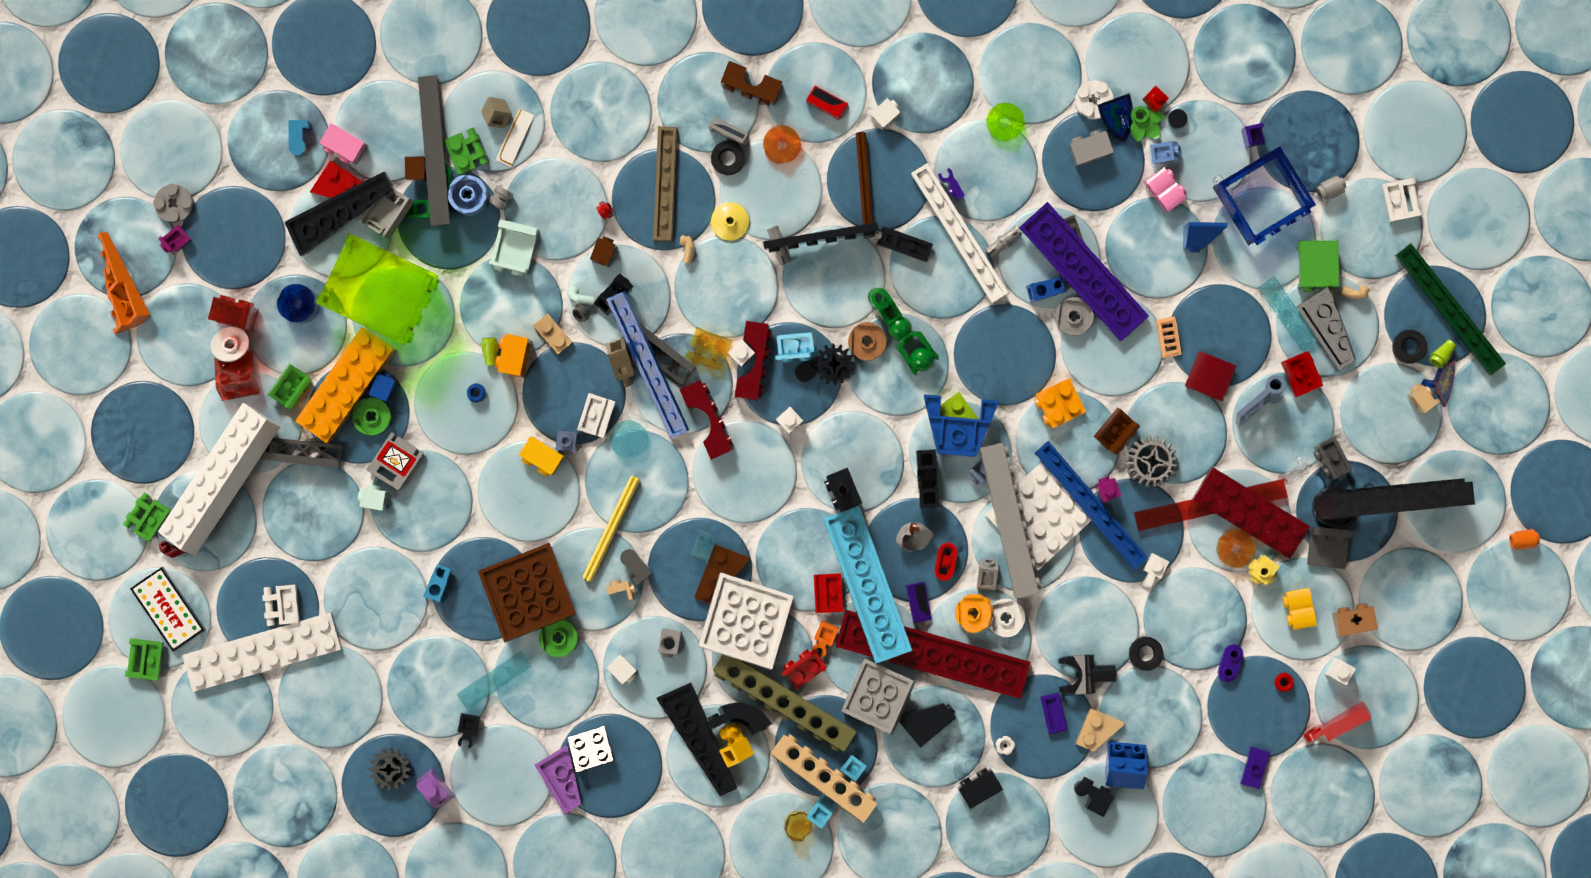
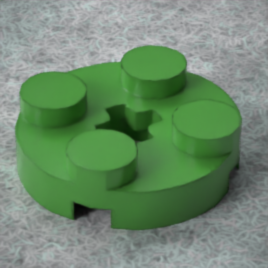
(372, 405)
(567, 644)

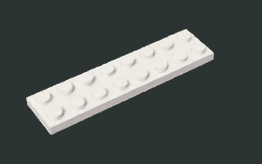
(262, 652)

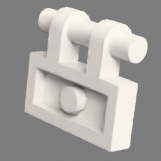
(287, 605)

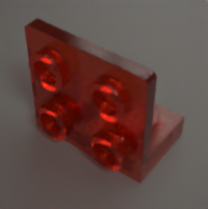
(236, 378)

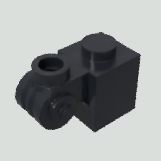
(1099, 798)

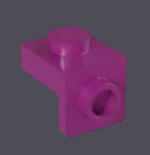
(174, 240)

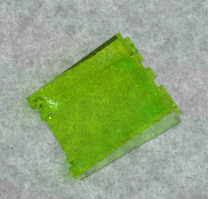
(378, 289)

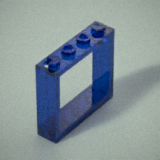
(1293, 182)

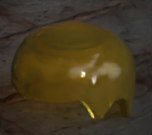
(797, 826)

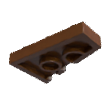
(720, 561)

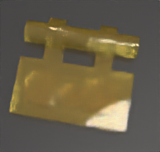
(710, 343)

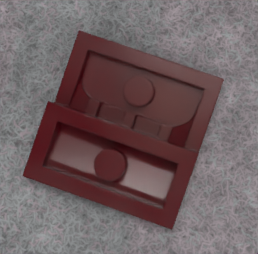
(1210, 376)

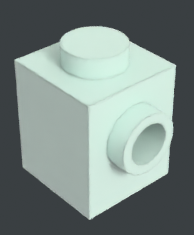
(373, 498)

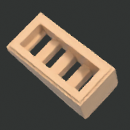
(1175, 336)

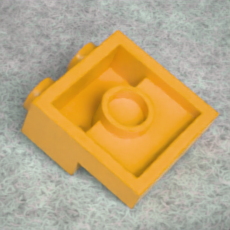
(1059, 403)

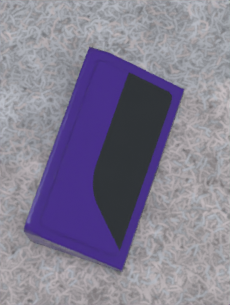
(918, 602)

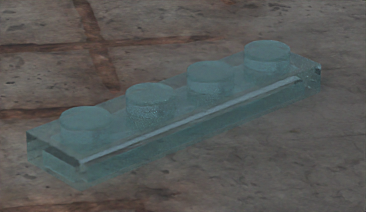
(1287, 313)
(494, 680)

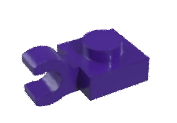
(954, 189)

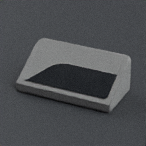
(728, 131)

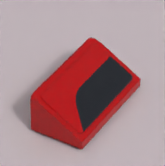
(826, 102)

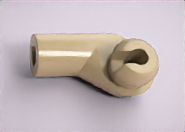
(1354, 294)

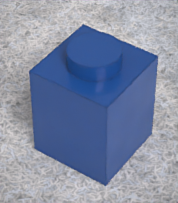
(383, 386)

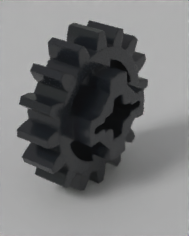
(825, 364)

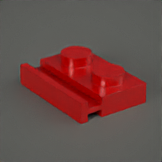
(828, 593)

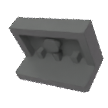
(1332, 458)

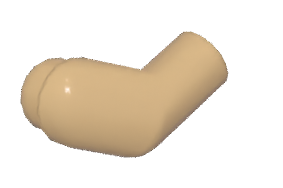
(689, 248)

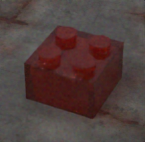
(228, 312)

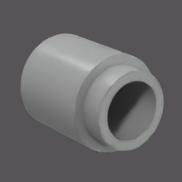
(1331, 188)

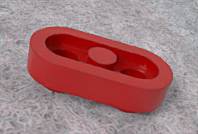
(945, 561)

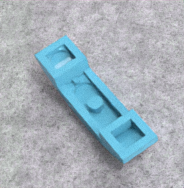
(825, 806)

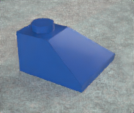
(1199, 234)

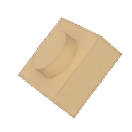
(617, 586)

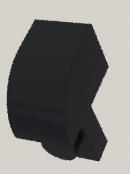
(618, 285)

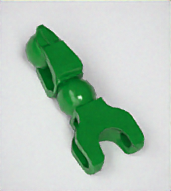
(901, 330)

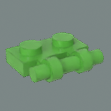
(460, 154)
(151, 520)

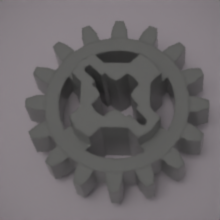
(390, 759)

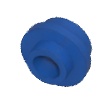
(470, 390)

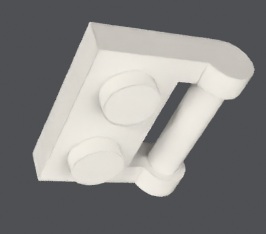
(1396, 201)

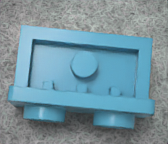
(796, 346)

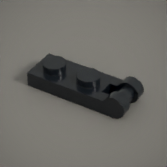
(905, 244)

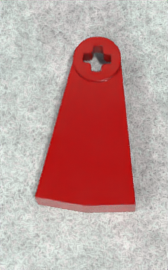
(1340, 724)

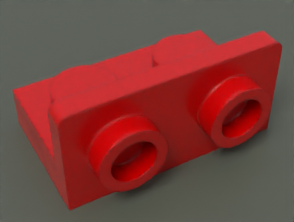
(805, 668)

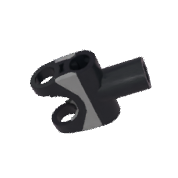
(1086, 674)

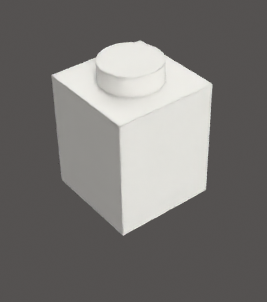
(885, 113)
(741, 353)
(789, 420)
(622, 669)
(1340, 671)

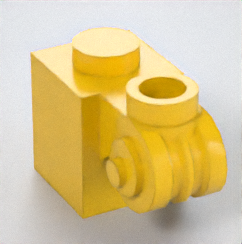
(738, 746)

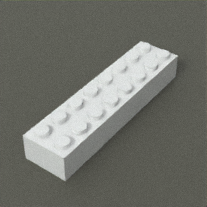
(218, 479)

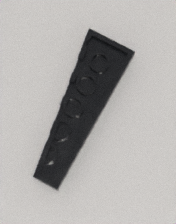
(328, 217)
(829, 236)
(689, 720)

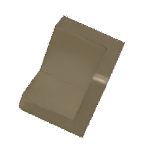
(496, 112)

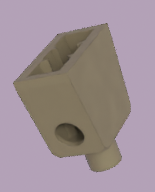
(621, 361)

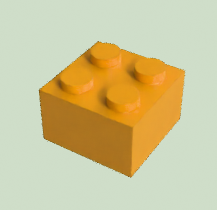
(513, 355)

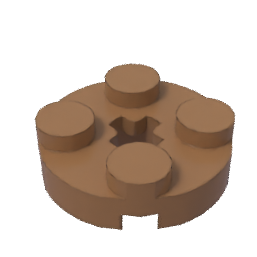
(860, 332)

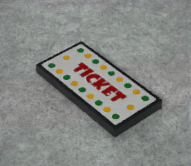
(167, 609)

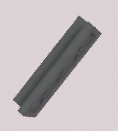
(671, 353)
(302, 459)

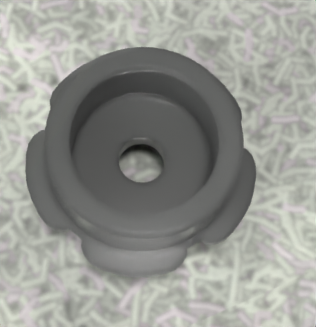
(581, 313)

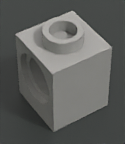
(673, 634)

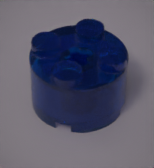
(288, 299)

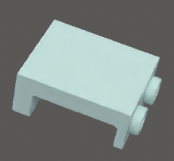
(514, 247)

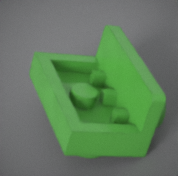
(290, 386)

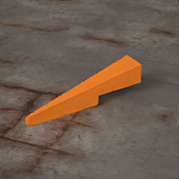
(126, 301)

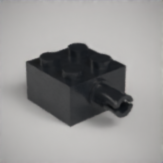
(843, 490)

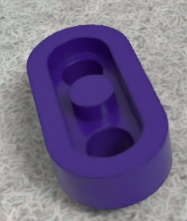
(1228, 662)

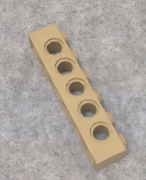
(860, 812)

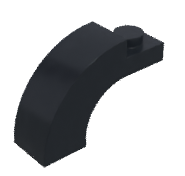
(743, 713)

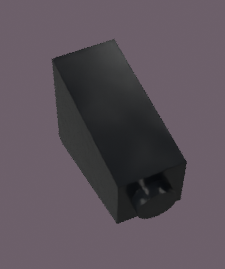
(927, 721)

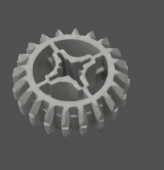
(1153, 452)

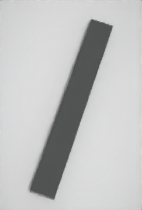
(434, 151)

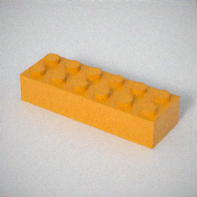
(345, 385)

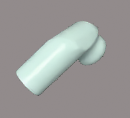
(580, 299)

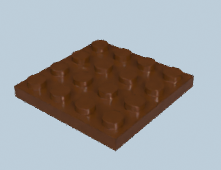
(527, 592)

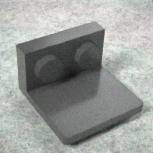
(1328, 547)

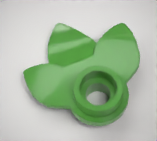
(1148, 125)

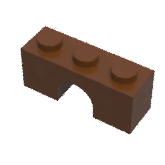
(765, 92)

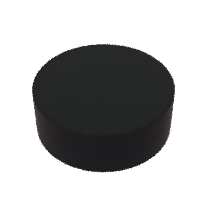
(1177, 118)
(804, 372)

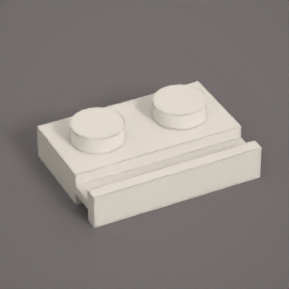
(596, 415)

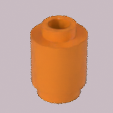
(1524, 539)

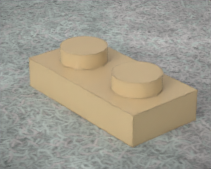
(553, 334)

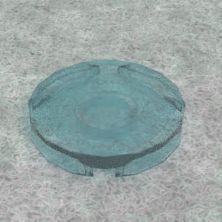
(628, 439)

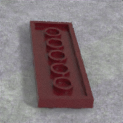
(1251, 512)

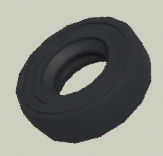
(727, 169)
(1404, 357)
(1157, 657)

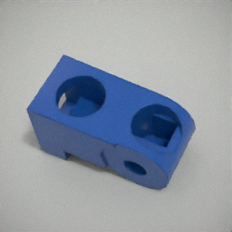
(1045, 289)

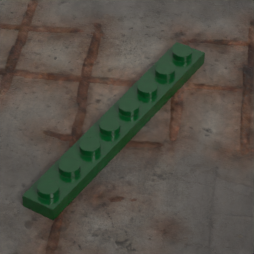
(1450, 309)

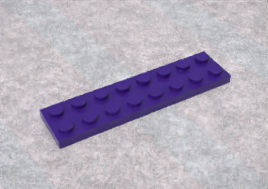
(1083, 271)

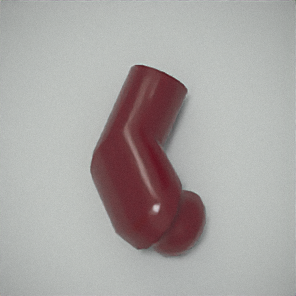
(170, 550)

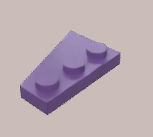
(560, 778)

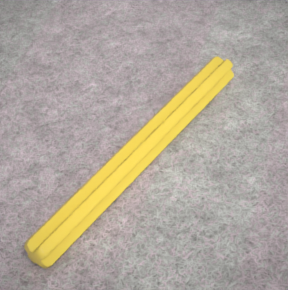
(611, 528)

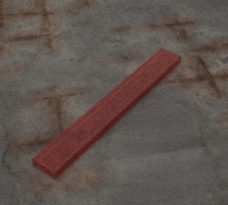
(1190, 509)

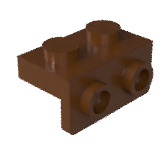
(1116, 431)

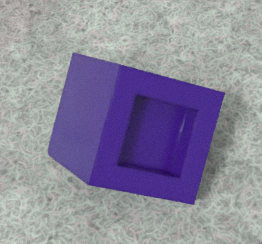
(1253, 135)

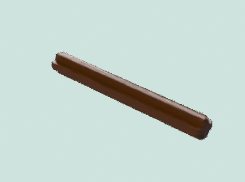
(864, 179)

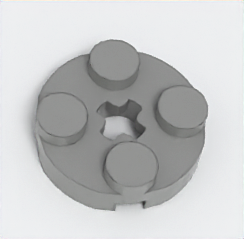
(184, 203)
(1065, 323)

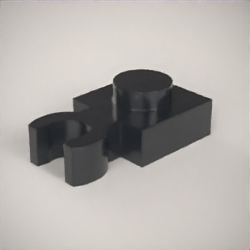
(468, 726)

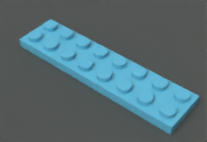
(867, 584)

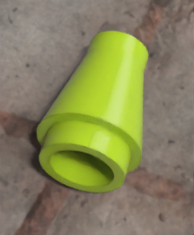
(489, 349)
(1442, 355)

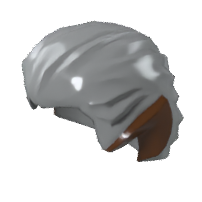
(913, 537)

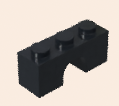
(927, 478)

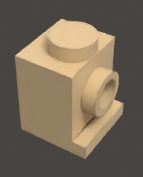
(1422, 398)

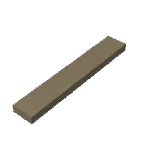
(665, 184)

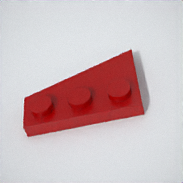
(334, 181)

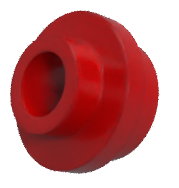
(605, 210)
(1290, 682)

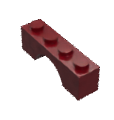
(749, 385)
(696, 397)

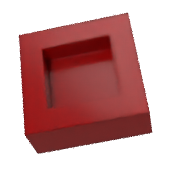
(1155, 99)

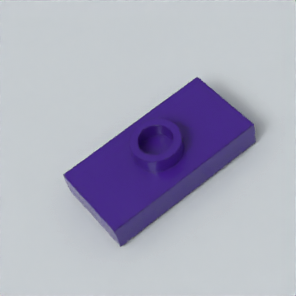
(1254, 767)

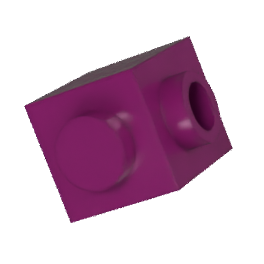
(1107, 489)

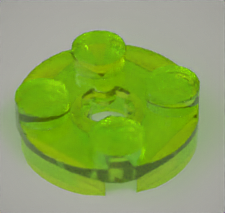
(1014, 116)

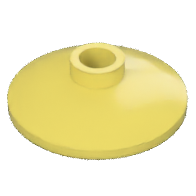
(730, 231)

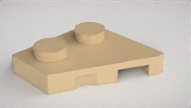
(1097, 729)

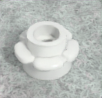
(1005, 750)

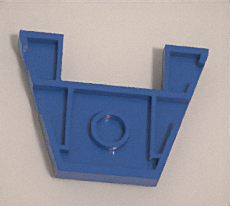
(957, 434)

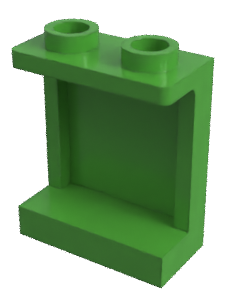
(1318, 264)

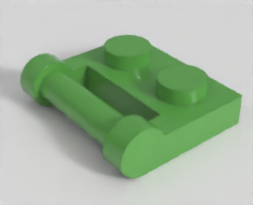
(150, 659)

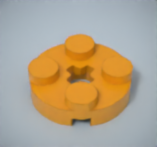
(984, 617)

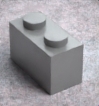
(1090, 148)

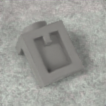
(987, 574)

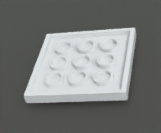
(1048, 512)
(745, 621)

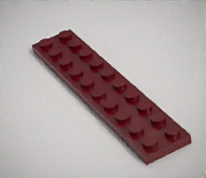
(945, 658)

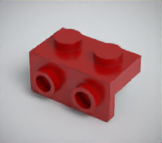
(1302, 373)

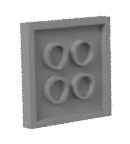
(878, 696)

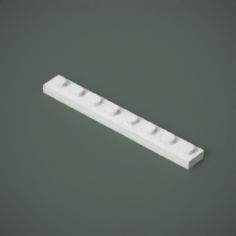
(959, 233)

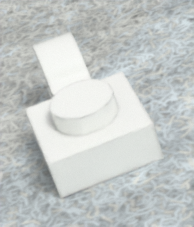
(1154, 567)

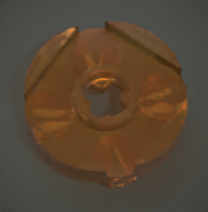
(782, 155)
(1229, 557)

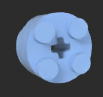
(470, 184)

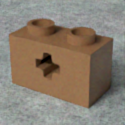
(1365, 622)

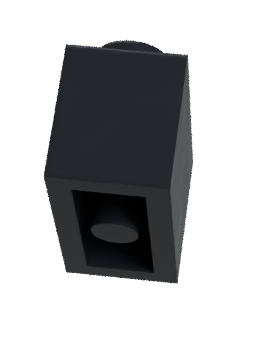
(980, 787)

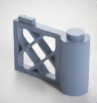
(1273, 394)

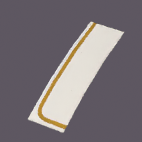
(514, 137)

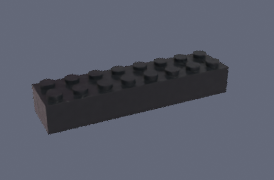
(1394, 498)

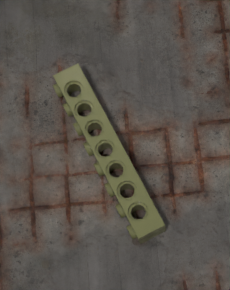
(845, 732)

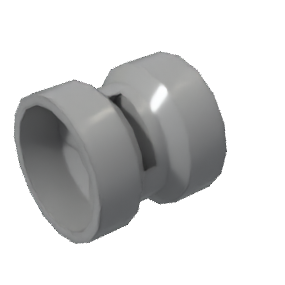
(501, 193)

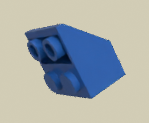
(1126, 765)

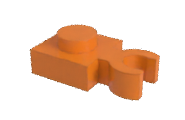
(825, 635)

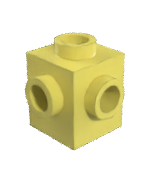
(1269, 570)

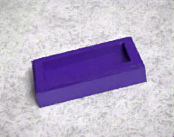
(1053, 713)

